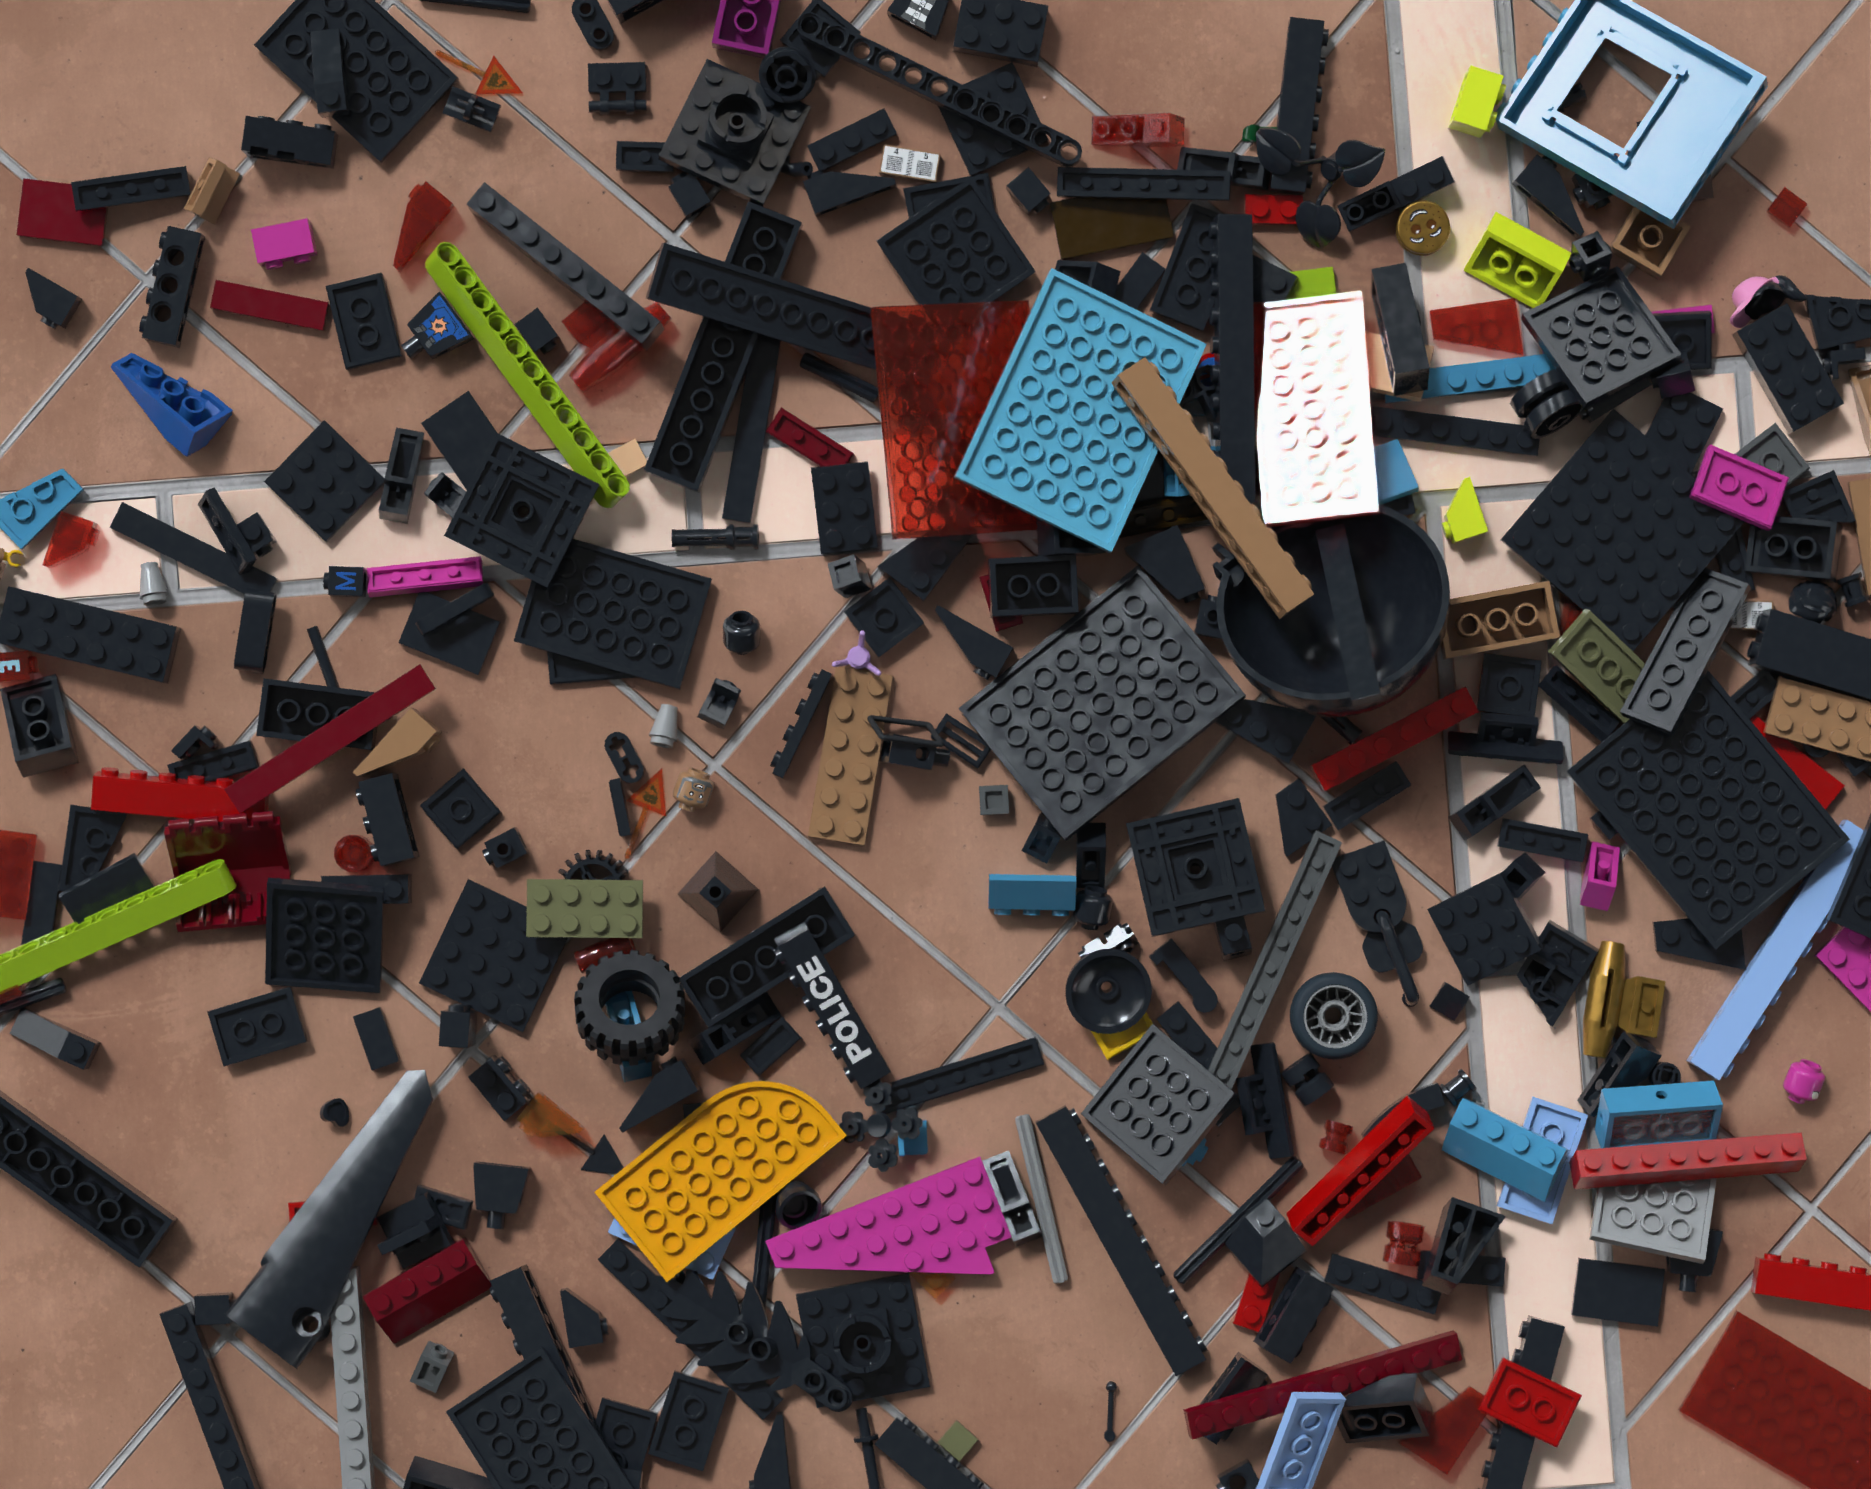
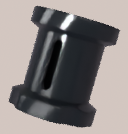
(1853, 589)
(1457, 1087)

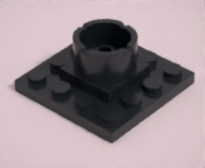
(733, 133)
(502, 485)
(1204, 837)
(873, 1310)

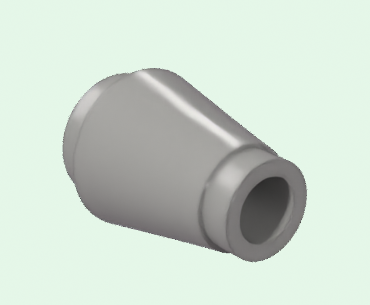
(152, 586)
(665, 727)

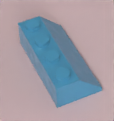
(1504, 1149)

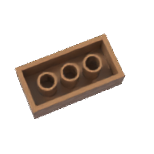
(1500, 620)

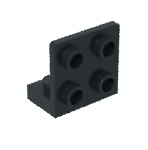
(500, 1086)

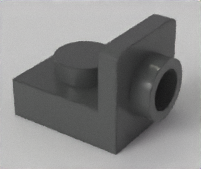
(432, 1366)

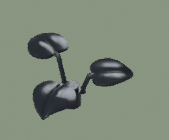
(1353, 160)

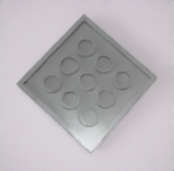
(1656, 1217)

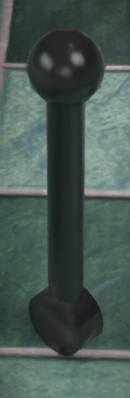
(1109, 1434)

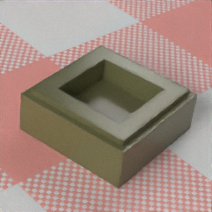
(957, 1440)

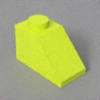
(1464, 514)

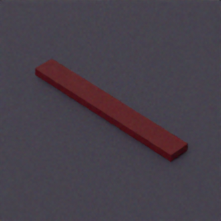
(330, 739)

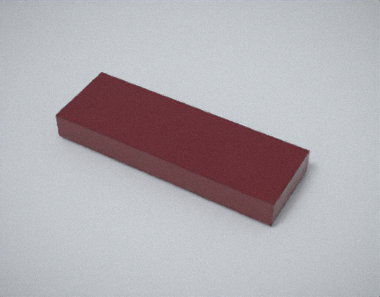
(807, 440)

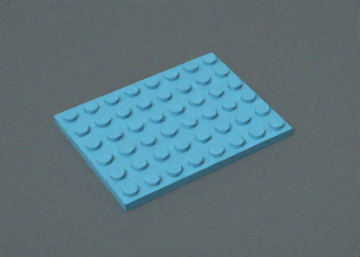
(1057, 427)

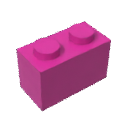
(284, 243)

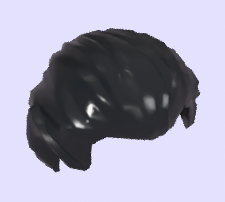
(1813, 601)

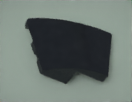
(1556, 969)

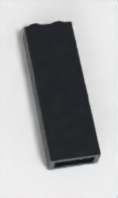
(1812, 653)

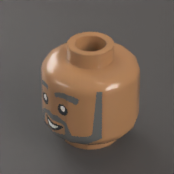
(693, 789)

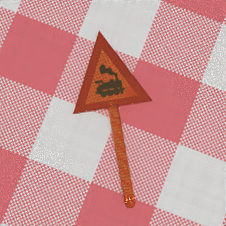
(494, 80)
(650, 797)

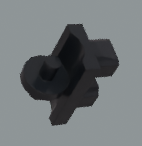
(471, 109)

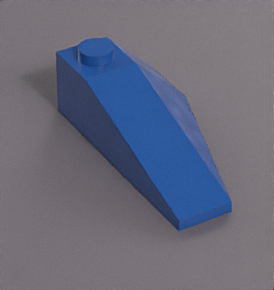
(178, 411)

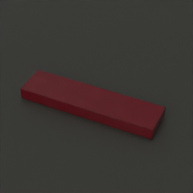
(269, 305)

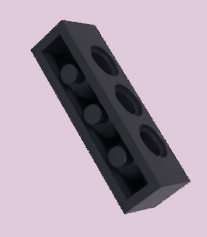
(171, 331)

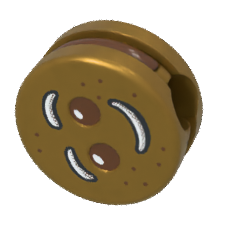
(1422, 228)

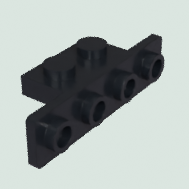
(1507, 739)
(1264, 1101)

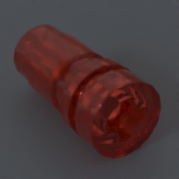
(595, 951)

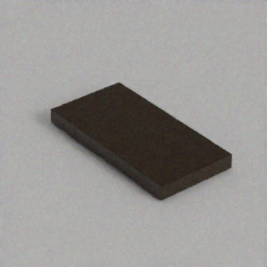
(1108, 224)

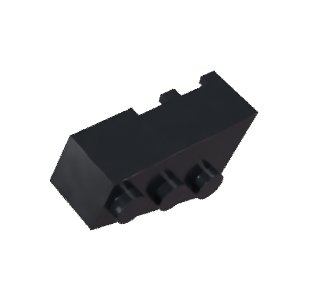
(289, 142)
(1268, 727)
(1457, 1243)

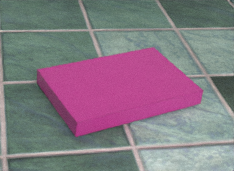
(1739, 487)

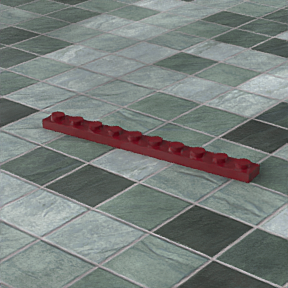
(1339, 1378)

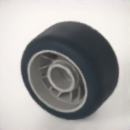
(1356, 1022)

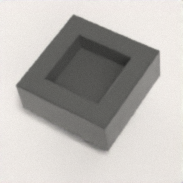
(994, 799)

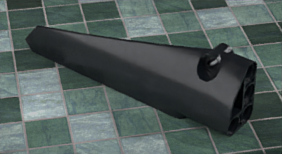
(320, 1244)

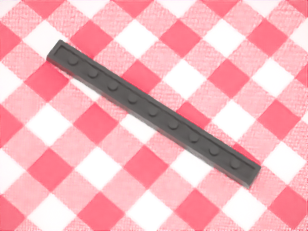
(1274, 957)

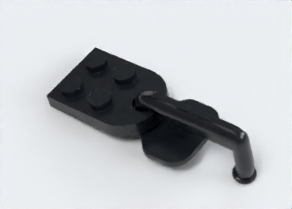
(1372, 885)

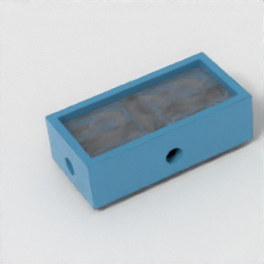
(1658, 1114)

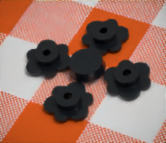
(880, 1125)

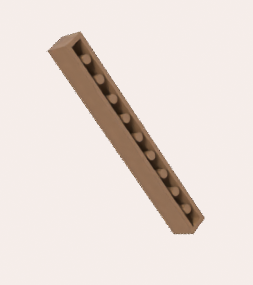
(1213, 487)

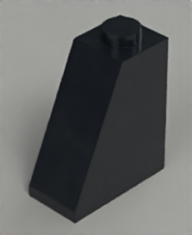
(1168, 563)

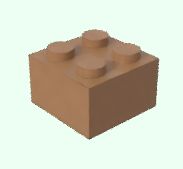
(1648, 242)

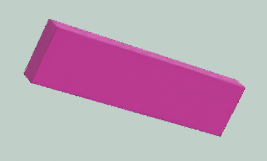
(425, 576)

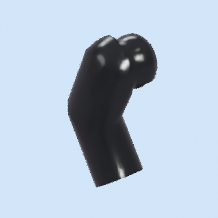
(797, 169)

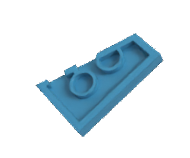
(33, 508)

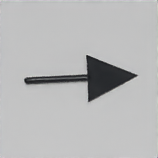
(602, 1157)

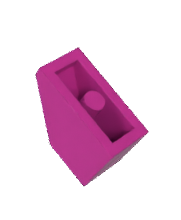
(1600, 876)

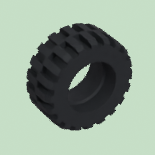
(624, 974)

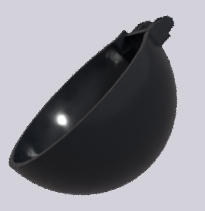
(1300, 656)

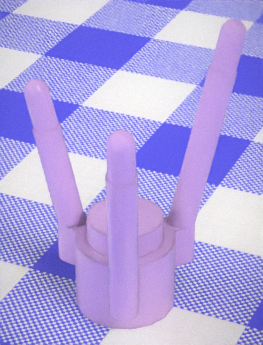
(858, 657)

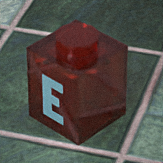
(17, 666)

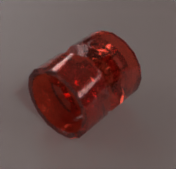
(353, 853)
(1403, 1243)

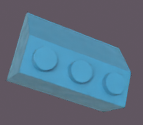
(1032, 893)

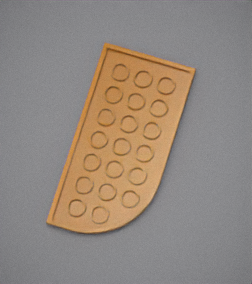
(717, 1169)

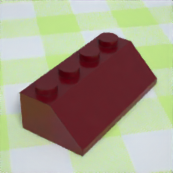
(428, 1290)

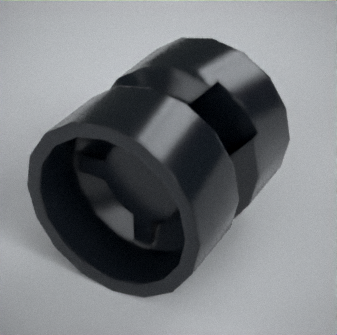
(1314, 1087)

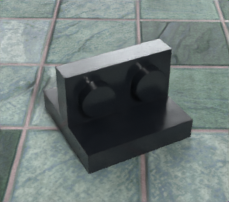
(414, 1231)

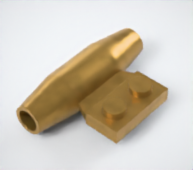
(1617, 1001)

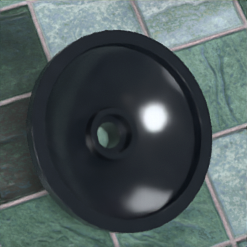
(1113, 1008)

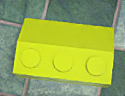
(1517, 261)

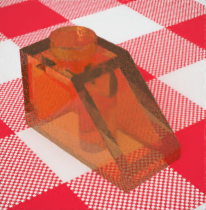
(546, 1118)

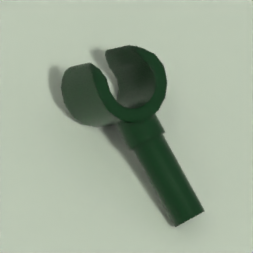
(1249, 132)

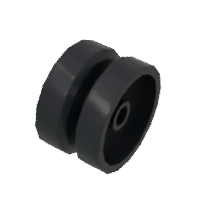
(1546, 404)

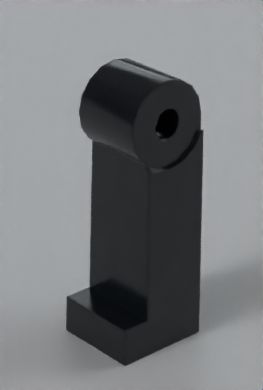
(1202, 994)

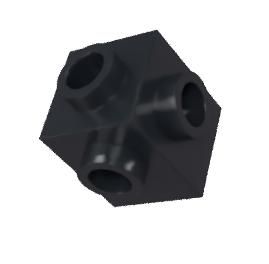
(1586, 195)
(1590, 257)

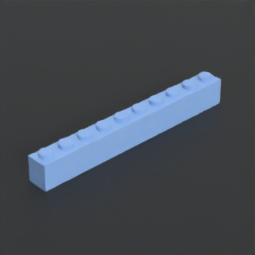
(1773, 962)

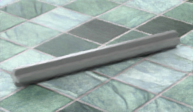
(1041, 1198)

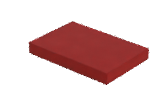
(1529, 1402)

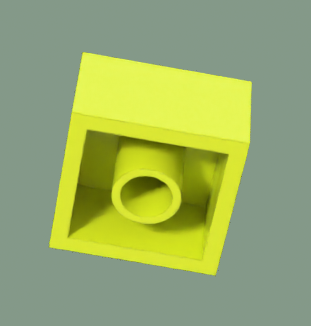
(1476, 100)

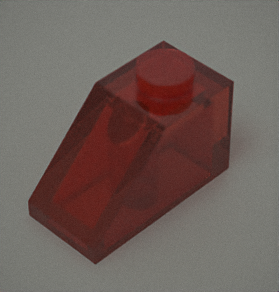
(70, 539)

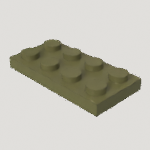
(1598, 661)
(584, 908)

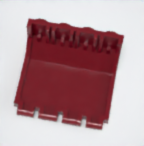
(250, 849)

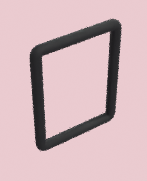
(872, 718)

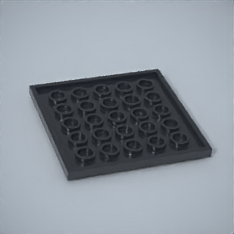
(1620, 530)

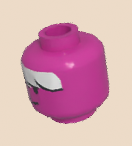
(1804, 1081)

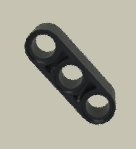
(255, 630)

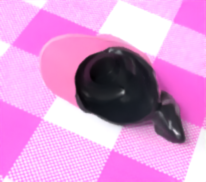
(1760, 296)

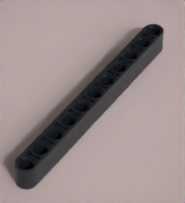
(930, 78)

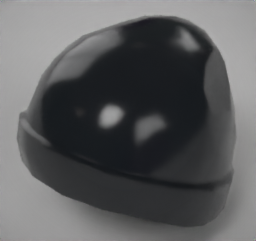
(797, 1205)

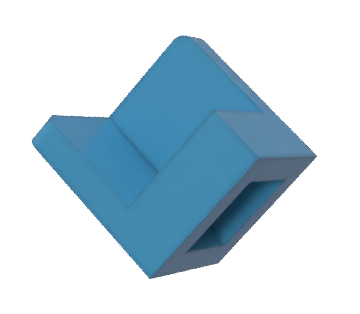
(914, 1146)

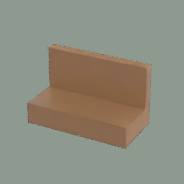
(212, 190)

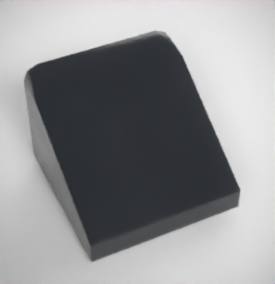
(1449, 1001)

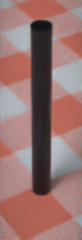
(322, 657)

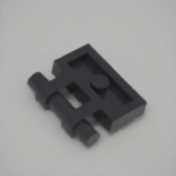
(617, 78)

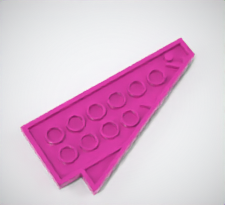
(920, 1227)

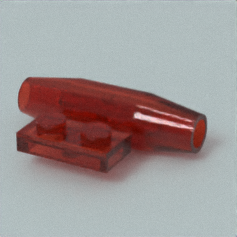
(608, 345)

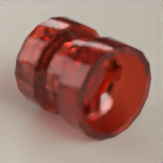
(1335, 1137)

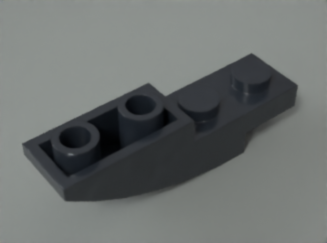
(1396, 194)

